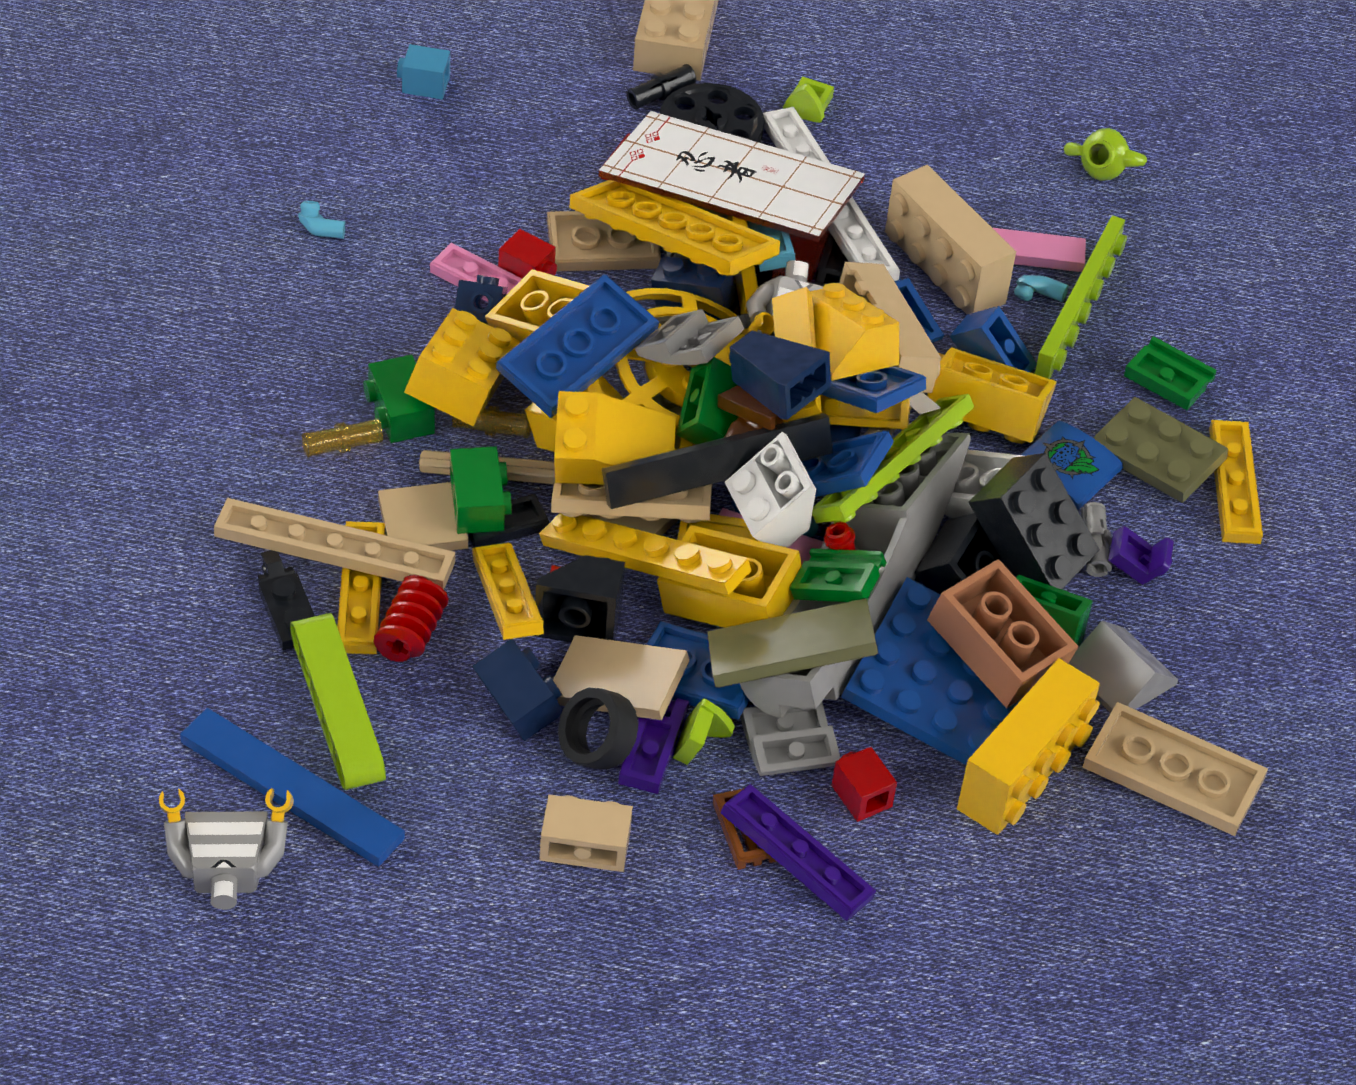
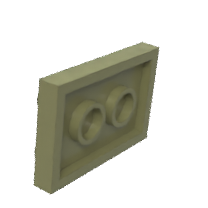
(1161, 449)

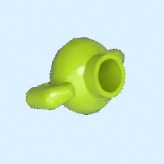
(1105, 154)

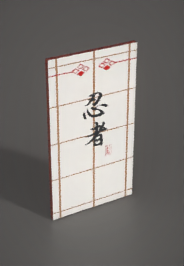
(733, 175)

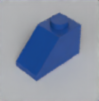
(993, 338)

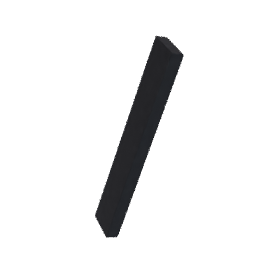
(708, 461)

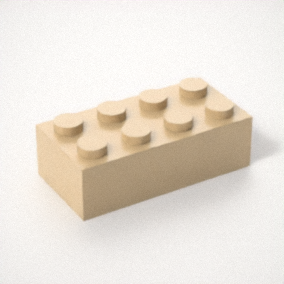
(673, 35)
(949, 241)

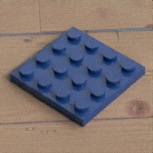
(923, 682)

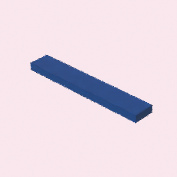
(313, 797)

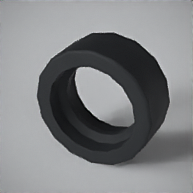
(621, 732)

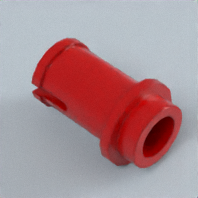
(840, 537)

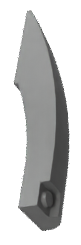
(902, 527)

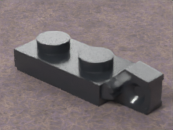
(282, 597)

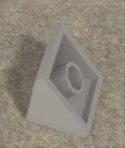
(1121, 667)

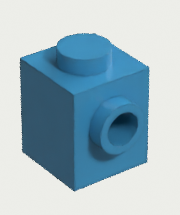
(424, 71)

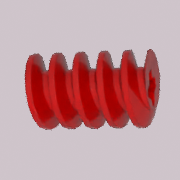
(410, 619)

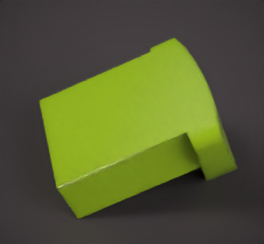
(810, 99)
(703, 721)

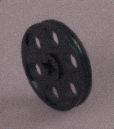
(718, 115)

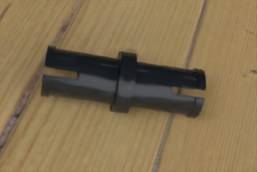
(660, 86)

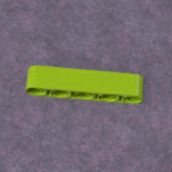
(338, 701)

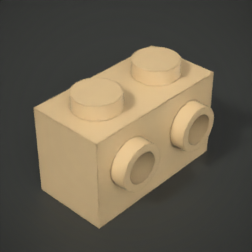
(585, 833)

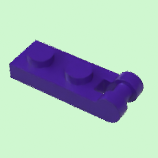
(653, 749)

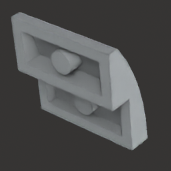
(689, 339)
(789, 743)

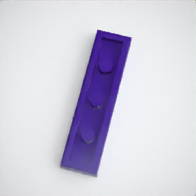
(798, 852)

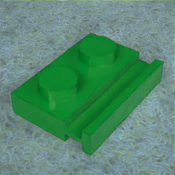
(1170, 373)
(837, 575)

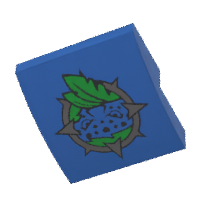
(1078, 460)

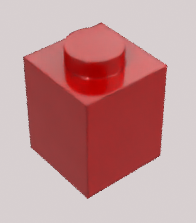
(527, 252)
(863, 783)

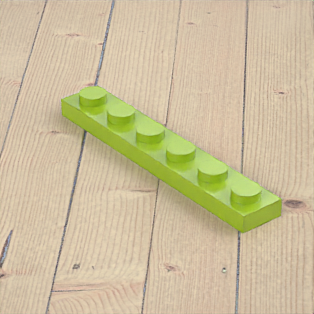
(1078, 305)
(906, 450)

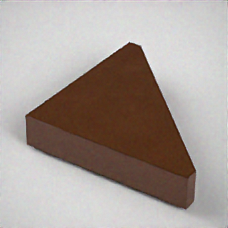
(747, 407)

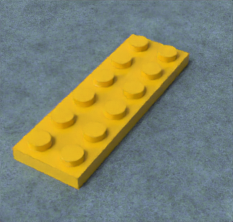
(676, 226)

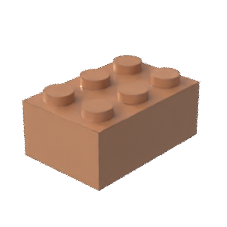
(1000, 631)

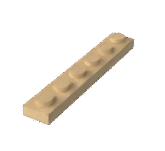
(332, 543)

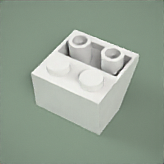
(774, 493)

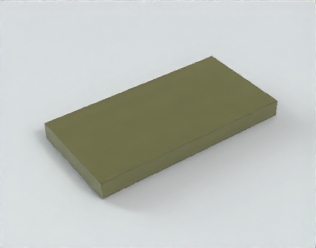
(791, 643)

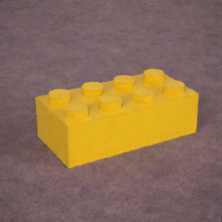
(1029, 747)

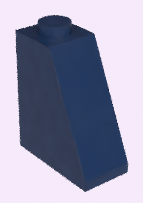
(779, 372)

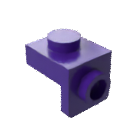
(1139, 557)

